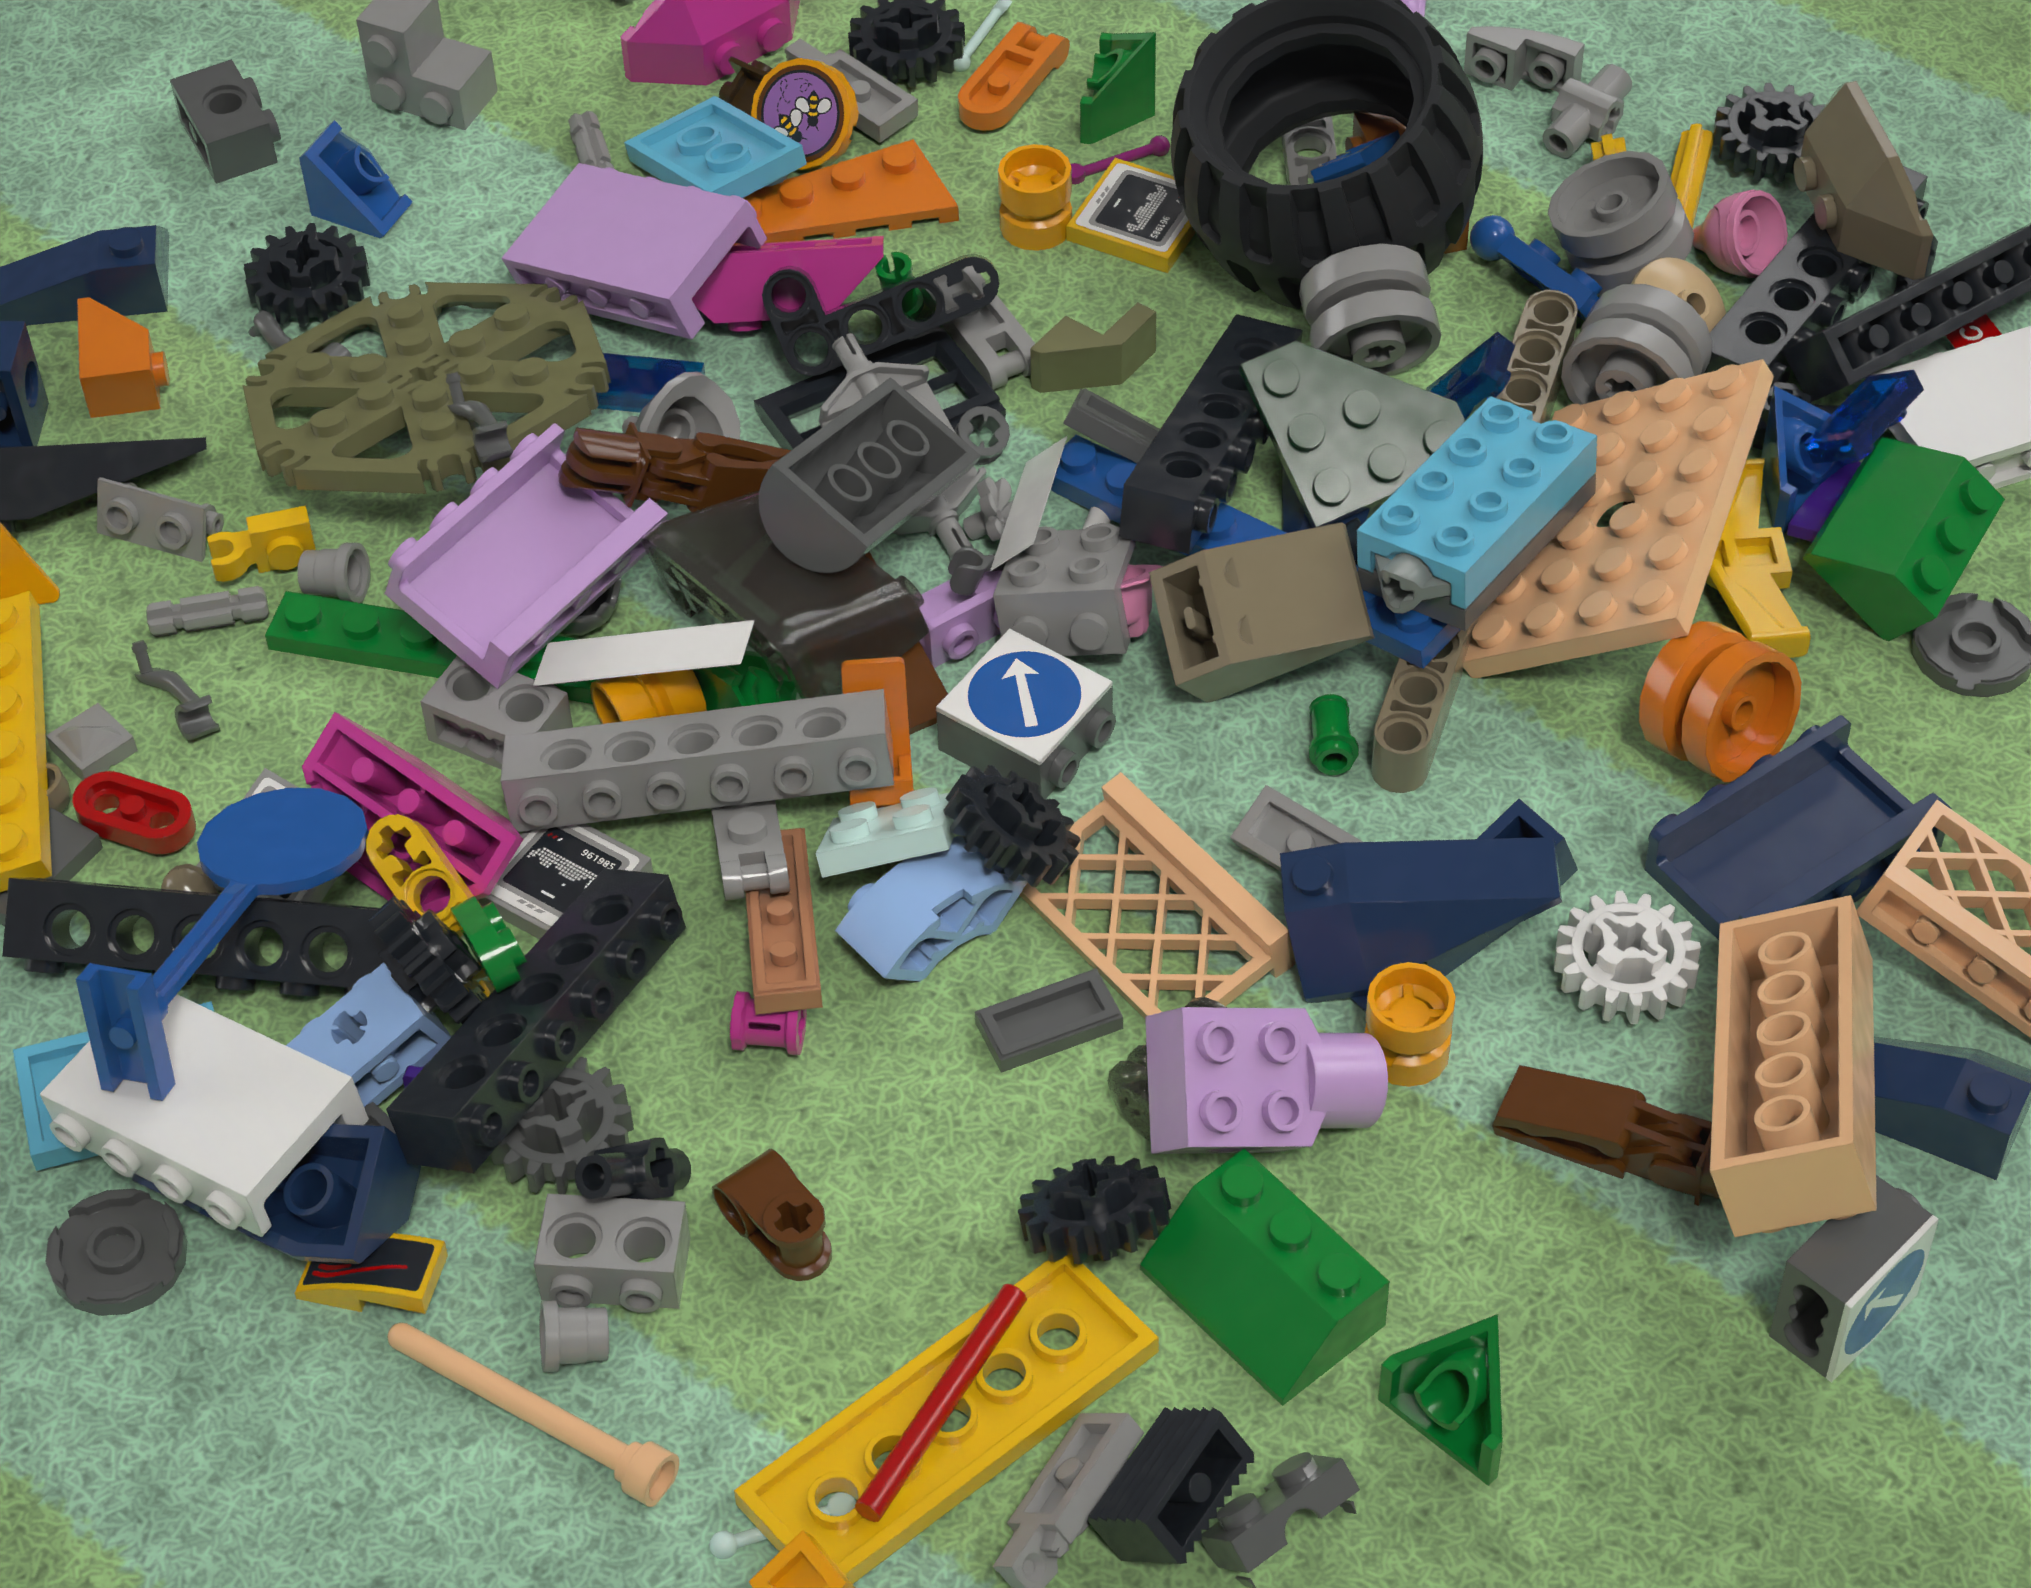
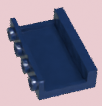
(1785, 833)

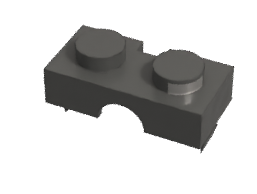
(1254, 1527)

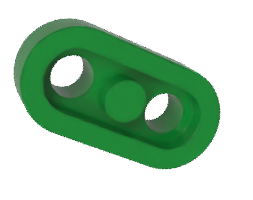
(490, 942)

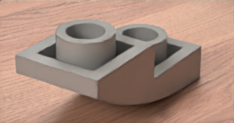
(1514, 54)

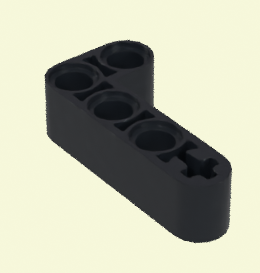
(884, 302)

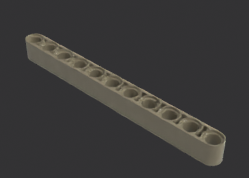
(1422, 698)

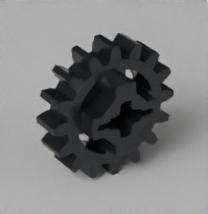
(907, 39)
(1764, 129)
(307, 274)
(1012, 825)
(428, 960)
(1094, 1209)

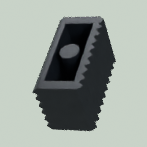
(1171, 1486)

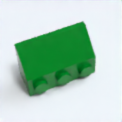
(1903, 534)
(1266, 1277)

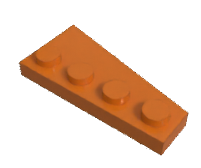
(858, 193)

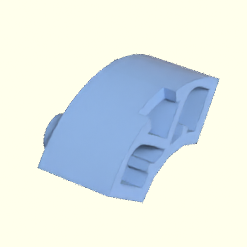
(926, 911)

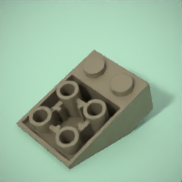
(1259, 609)

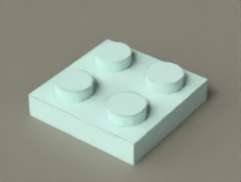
(879, 836)

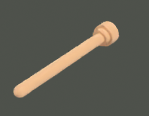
(642, 1469)

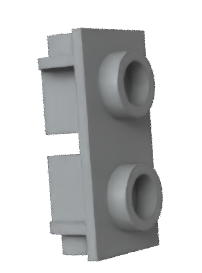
(155, 519)

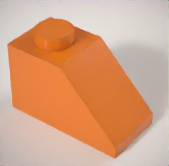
(117, 362)

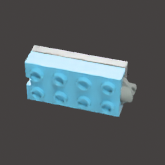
(1476, 513)

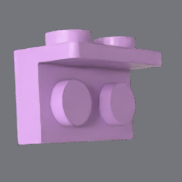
(959, 621)

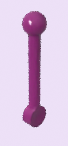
(1158, 147)

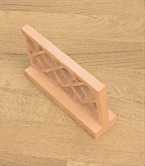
(1200, 886)
(1940, 930)

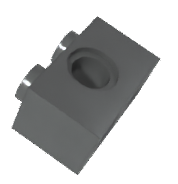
(226, 120)

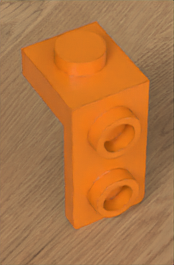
(887, 675)

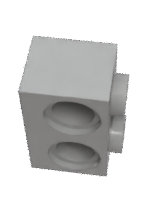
(475, 716)
(614, 1238)

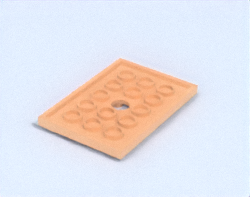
(1642, 577)

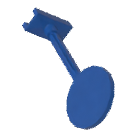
(251, 848)

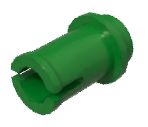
(913, 300)
(1332, 744)

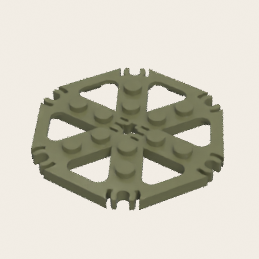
(381, 395)

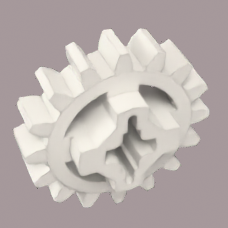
(1628, 957)

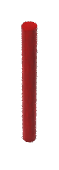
(940, 1403)

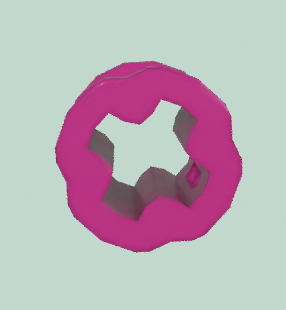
(769, 1029)

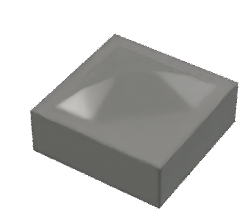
(91, 742)

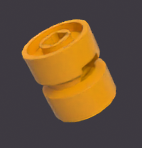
(1035, 196)
(647, 696)
(1412, 1021)

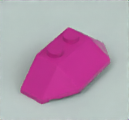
(695, 38)
(736, 285)
(394, 782)

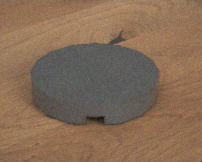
(1971, 661)
(122, 1271)

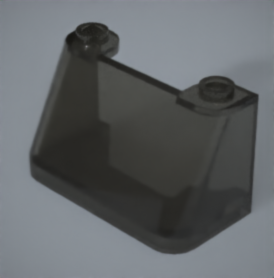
(801, 616)

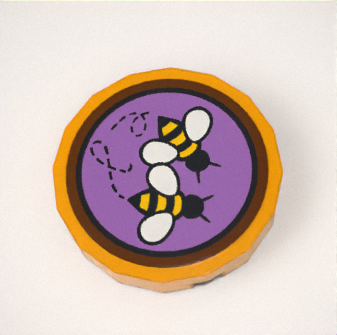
(809, 106)

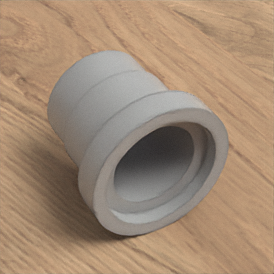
(335, 572)
(572, 1335)

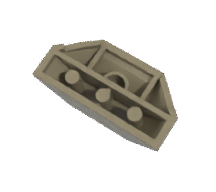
(1862, 187)

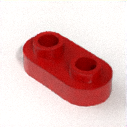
(139, 812)

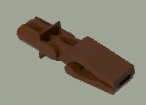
(665, 467)
(1607, 1130)

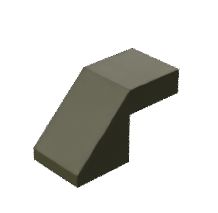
(1082, 358)

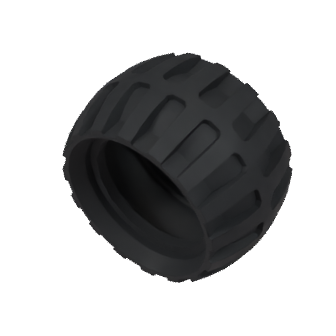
(1310, 62)

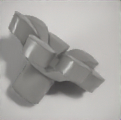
(993, 512)

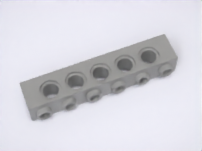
(697, 760)

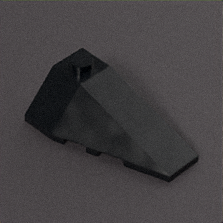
(55, 475)

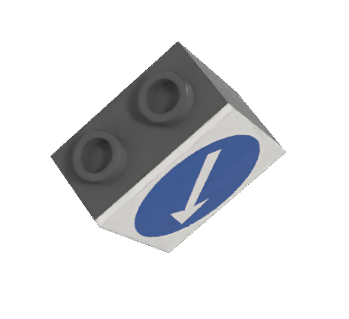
(1026, 713)
(1852, 1280)

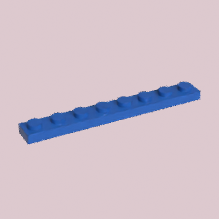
(1097, 479)

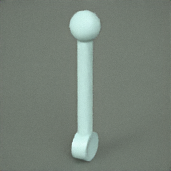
(997, 10)
(725, 1544)

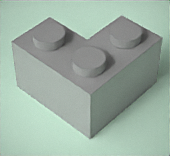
(420, 69)

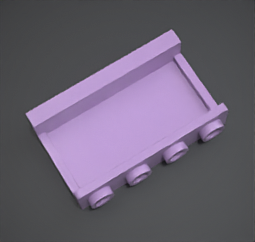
(632, 246)
(517, 559)

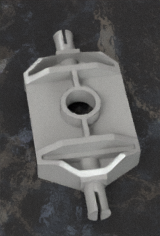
(862, 377)

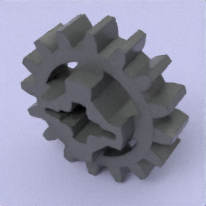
(564, 1126)

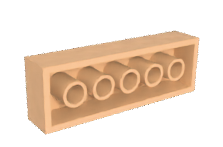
(1794, 1069)

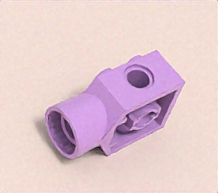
(1256, 1080)

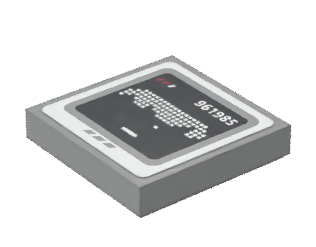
(554, 870)

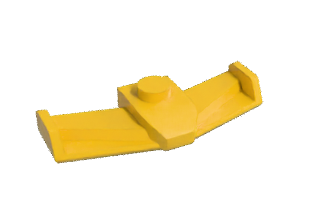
(1753, 568)

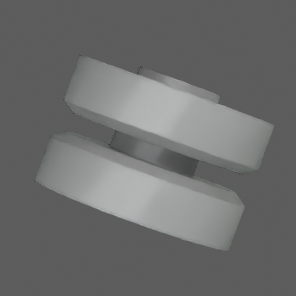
(1619, 217)
(1372, 308)
(1635, 342)

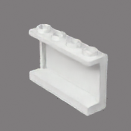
(1975, 405)
(226, 1127)

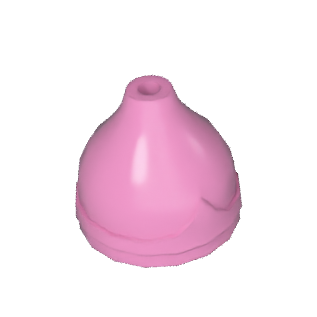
(1743, 233)

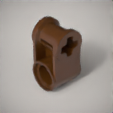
(777, 1216)

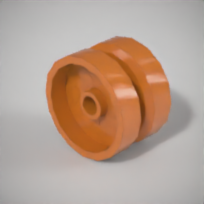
(1719, 700)

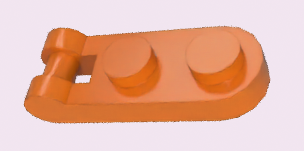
(1009, 76)

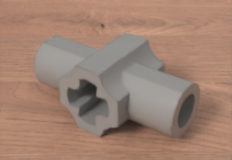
(1587, 110)

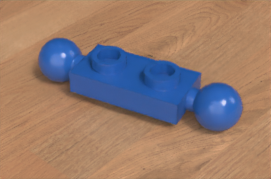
(1495, 239)

